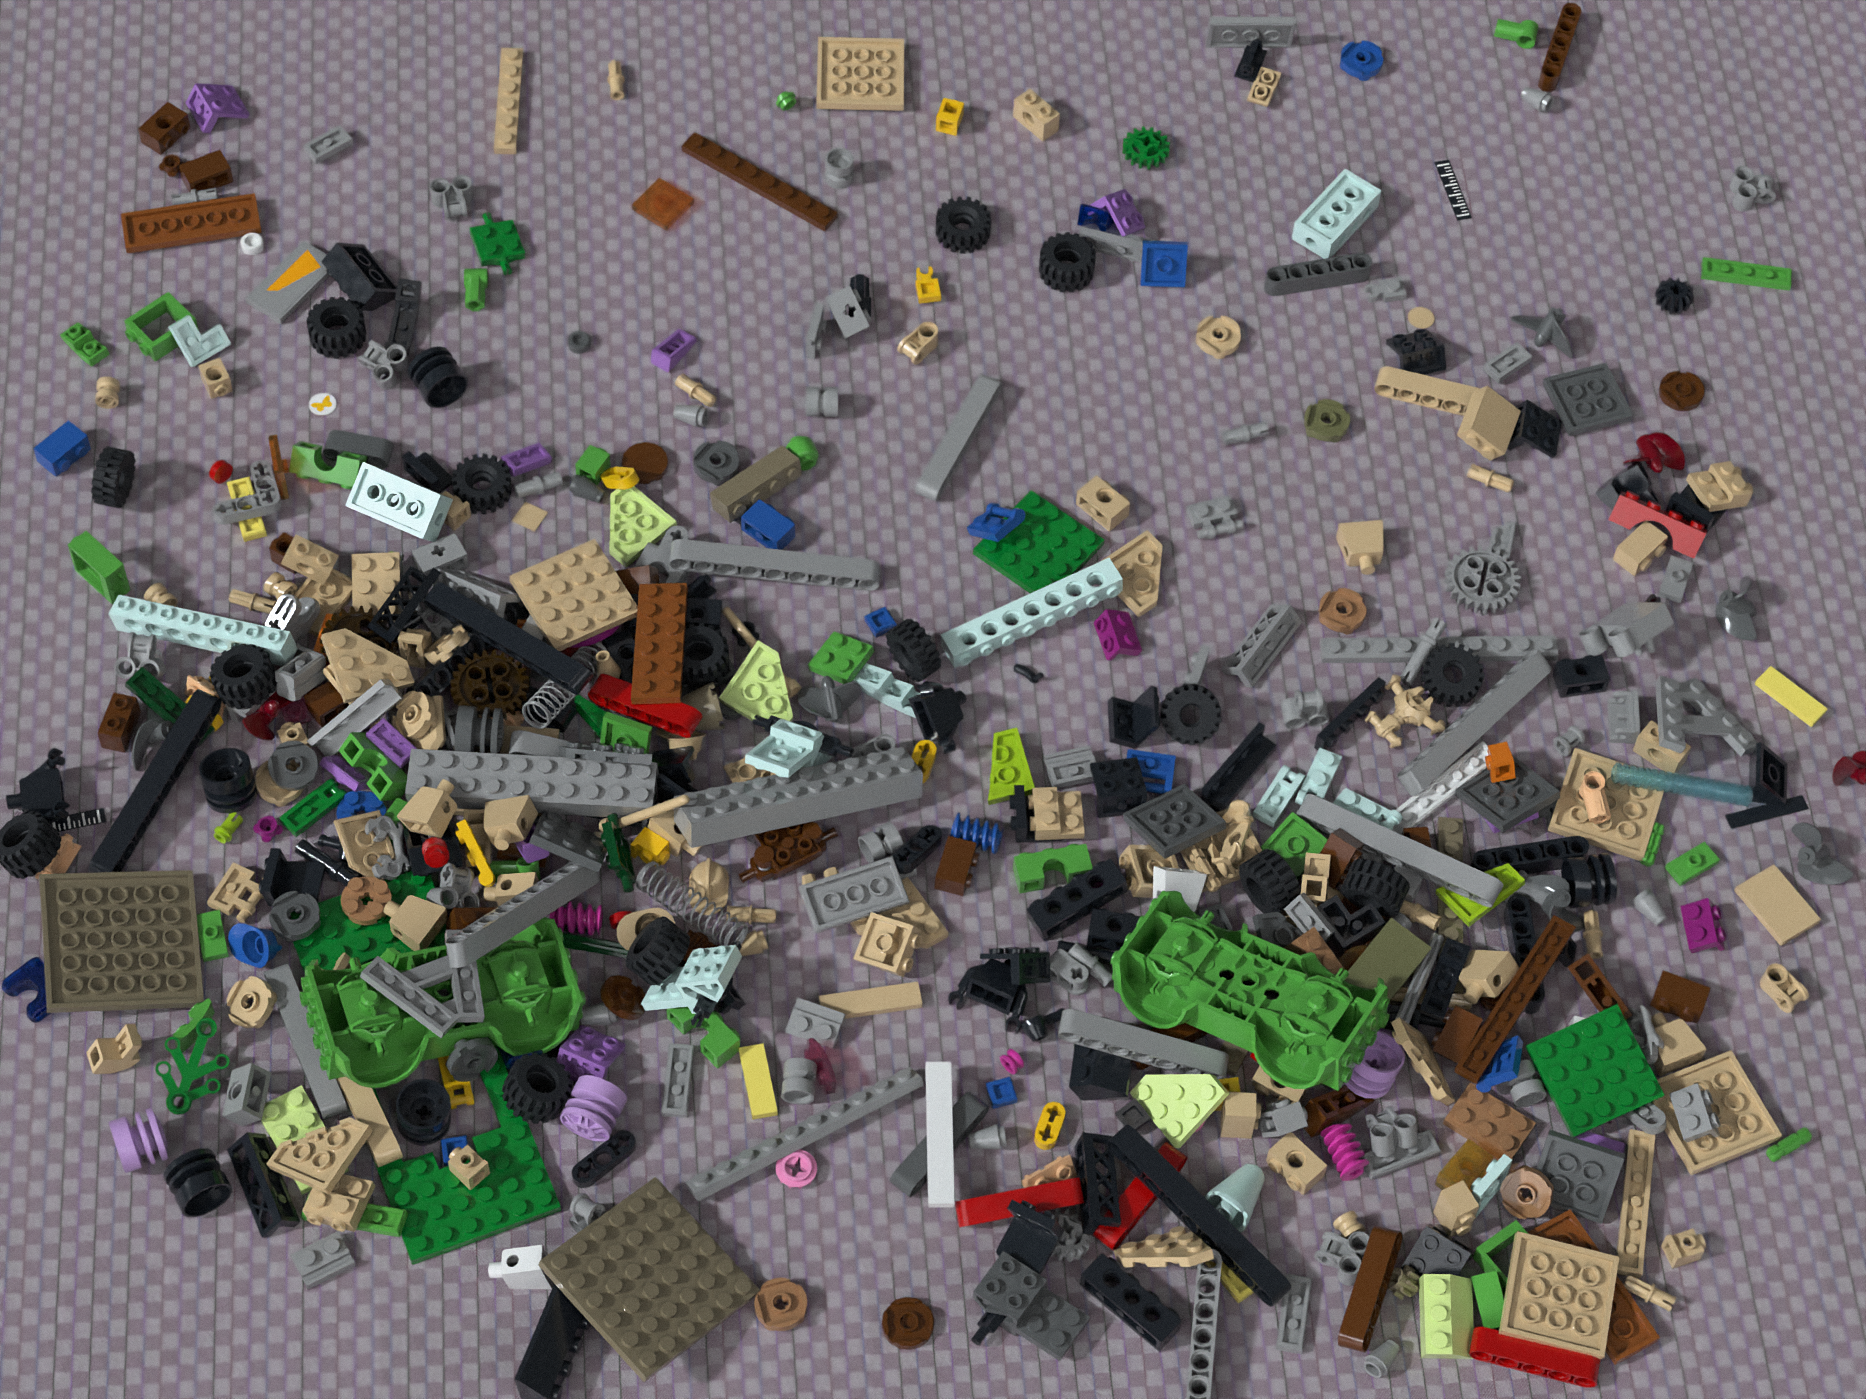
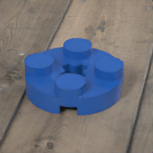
(1361, 69)
(359, 801)

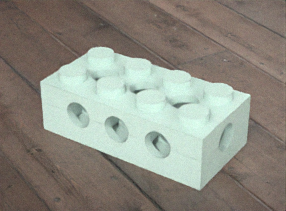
(1336, 214)
(399, 502)

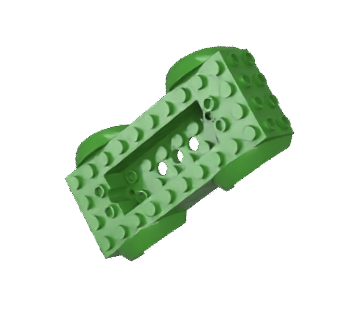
(525, 992)
(1299, 1039)

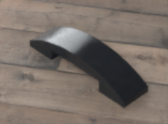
(405, 315)
(1444, 979)

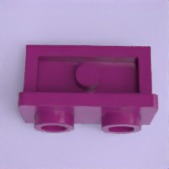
(1117, 634)
(1703, 925)

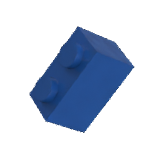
(62, 448)
(768, 526)

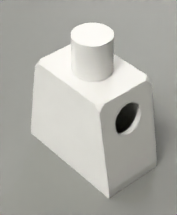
(1185, 881)
(521, 1268)

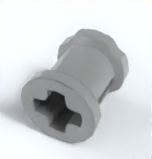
(1569, 740)

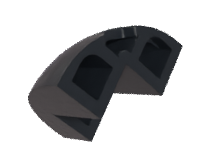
(1633, 479)

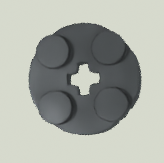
(718, 473)
(287, 778)
(303, 926)
(471, 1058)

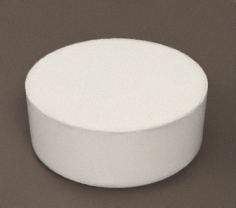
(252, 243)

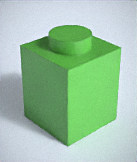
(593, 463)

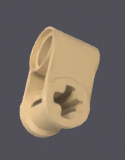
(917, 345)
(1784, 989)

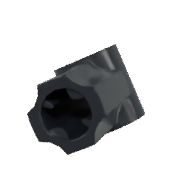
(861, 284)

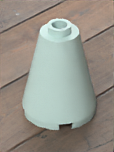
(1238, 1195)

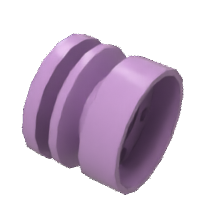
(1378, 1069)
(593, 1108)
(138, 1140)

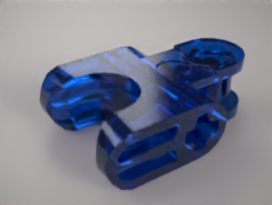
(29, 977)

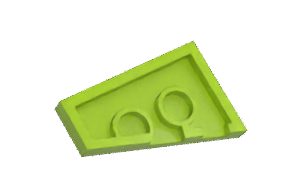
(1008, 767)
(1471, 911)

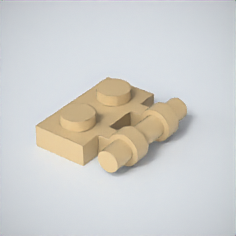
(231, 890)

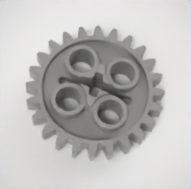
(1504, 584)

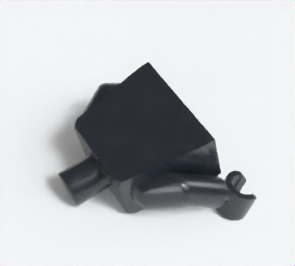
(938, 713)
(43, 790)
(992, 987)

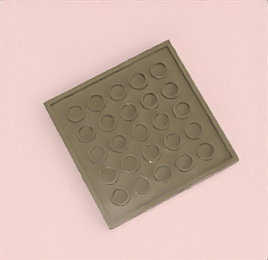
(120, 941)
(649, 1278)

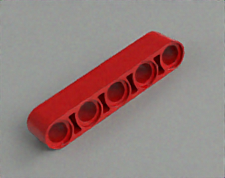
(671, 717)
(1042, 1196)
(1136, 1202)
(1534, 1358)

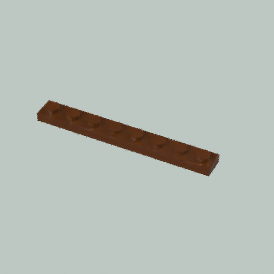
(759, 181)
(1514, 999)

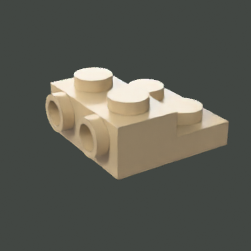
(1721, 487)
(1055, 814)
(1139, 865)
(888, 944)
(342, 1207)

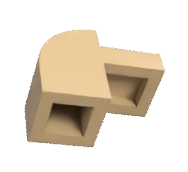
(476, 821)
(1316, 877)
(117, 1053)

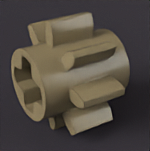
(1404, 1282)

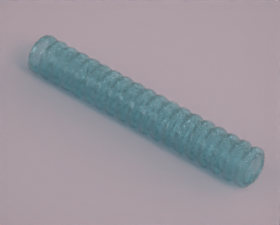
(1682, 784)

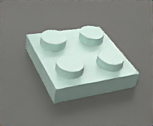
(1487, 1187)

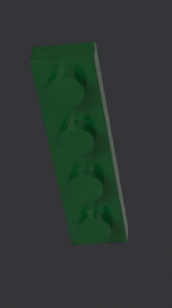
(159, 698)

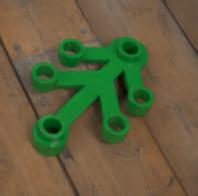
(191, 1070)

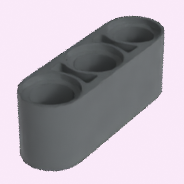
(375, 448)

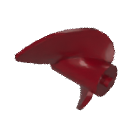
(1658, 451)
(258, 722)
(1850, 767)

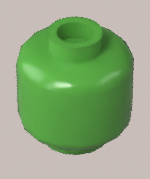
(805, 450)

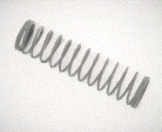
(549, 718)
(653, 878)

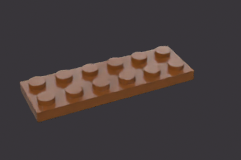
(190, 223)
(659, 643)
(1628, 1326)

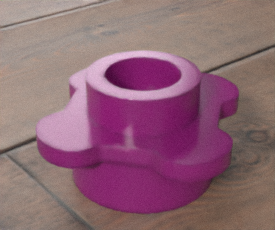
(267, 822)

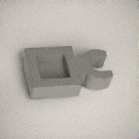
(1388, 289)

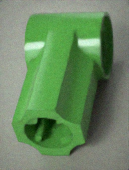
(1523, 33)
(475, 284)
(511, 867)

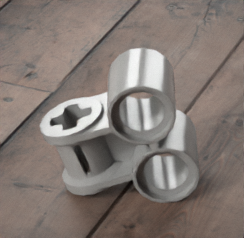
(1750, 188)
(453, 195)
(381, 361)
(140, 656)
(1305, 708)
(454, 889)
(1391, 1130)
(584, 1212)
(1342, 1254)

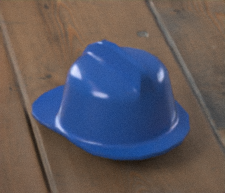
(253, 944)

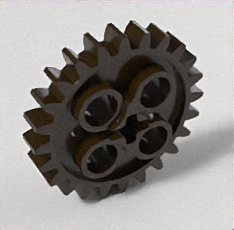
(353, 621)
(514, 682)

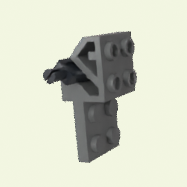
(1024, 1306)

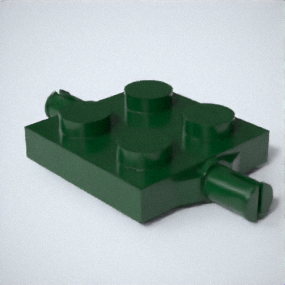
(619, 853)

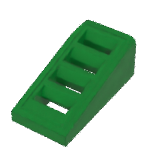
(590, 714)

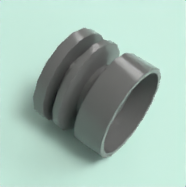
(479, 732)

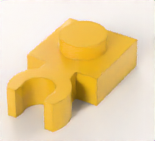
(926, 287)

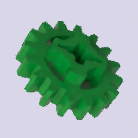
(1146, 147)

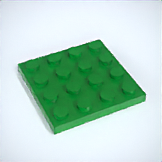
(1041, 547)
(1594, 1071)

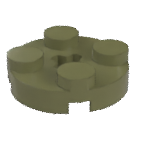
(1324, 431)

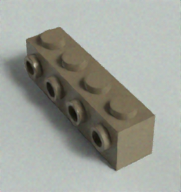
(756, 483)

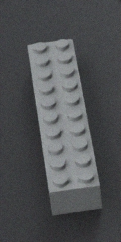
(552, 783)
(802, 798)

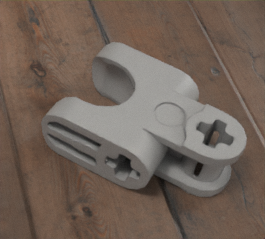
(659, 555)
(294, 615)

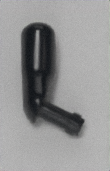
(1028, 673)

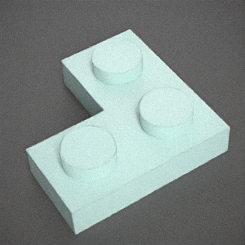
(198, 346)

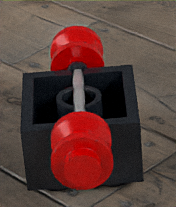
(432, 853)

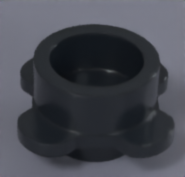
(750, 626)

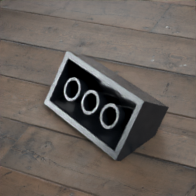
(551, 1349)

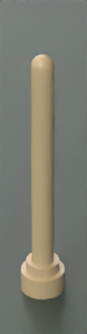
(792, 685)
(649, 812)

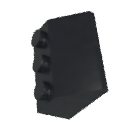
(360, 275)
(1099, 1074)

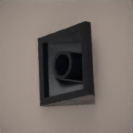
(1767, 776)

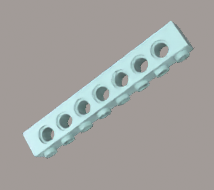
(1038, 602)
(199, 628)

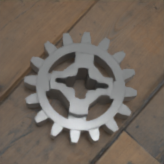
(1072, 1234)

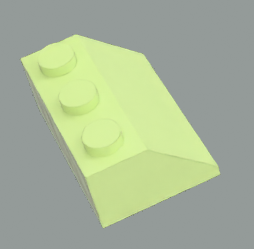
(1445, 1316)

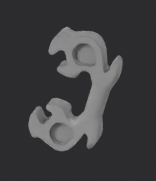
(384, 827)
(1653, 1041)

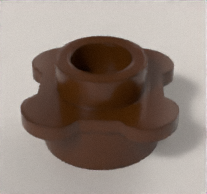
(170, 165)

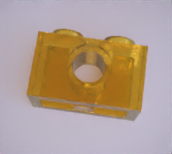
(1468, 1157)

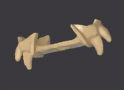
(1239, 822)

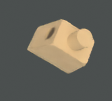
(1361, 544)
(429, 810)
(509, 820)
(664, 826)
(509, 886)
(416, 921)
(1487, 974)
(1680, 1045)

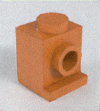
(1500, 762)

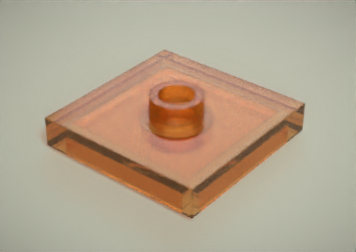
(662, 204)
(280, 466)

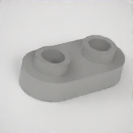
(1648, 1118)

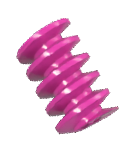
(578, 918)
(1344, 1151)

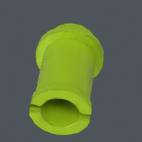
(228, 827)

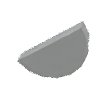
(1503, 538)

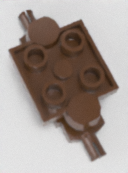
(786, 850)

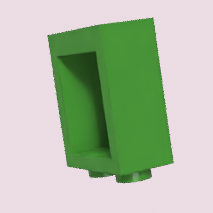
(165, 343)
(98, 566)
(1494, 1245)

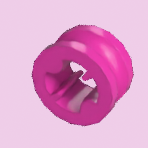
(1012, 1061)

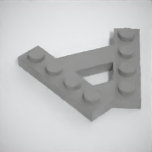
(1714, 718)
(407, 991)

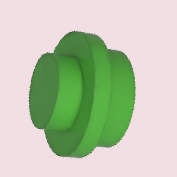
(786, 100)

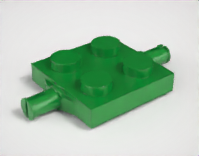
(497, 243)

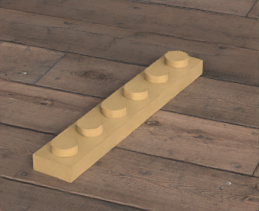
(508, 101)
(1635, 1203)

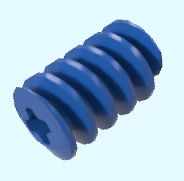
(977, 833)

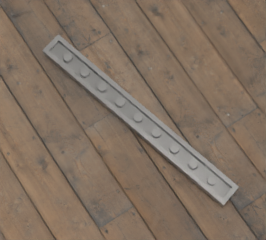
(1402, 648)
(804, 1133)

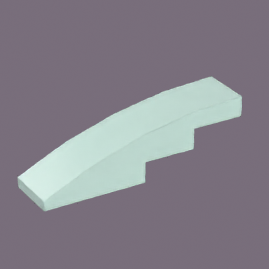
(886, 689)

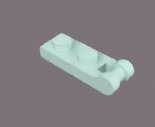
(1319, 775)
(1278, 796)
(1368, 809)

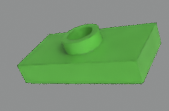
(1692, 863)
(211, 936)

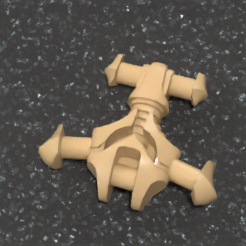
(1409, 710)

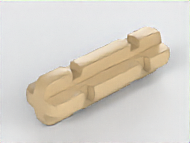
(1202, 865)

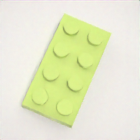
(291, 1118)

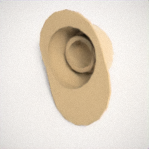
(676, 741)
(712, 882)
(635, 922)

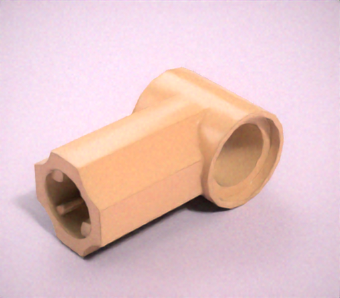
(1595, 799)

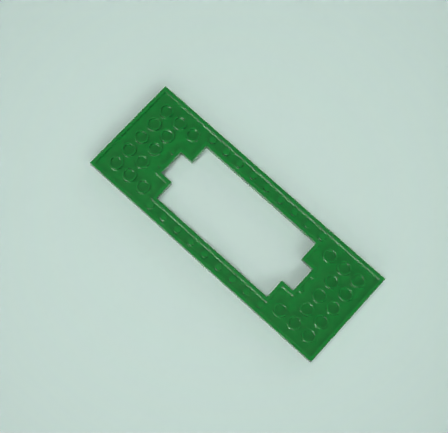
(438, 1205)

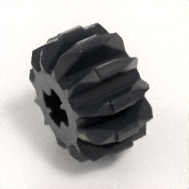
(1674, 296)

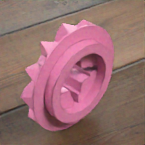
(807, 1165)

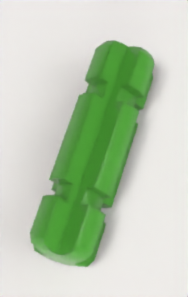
(1653, 845)
(1789, 1144)

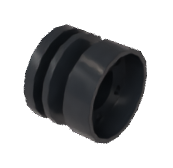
(437, 377)
(228, 780)
(1590, 880)
(419, 1099)
(197, 1182)

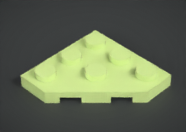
(635, 523)
(759, 686)
(1179, 1102)

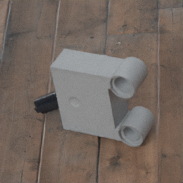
(1628, 628)

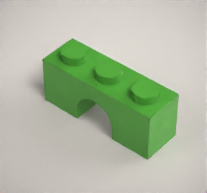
(308, 462)
(387, 778)
(1031, 867)
(718, 1044)

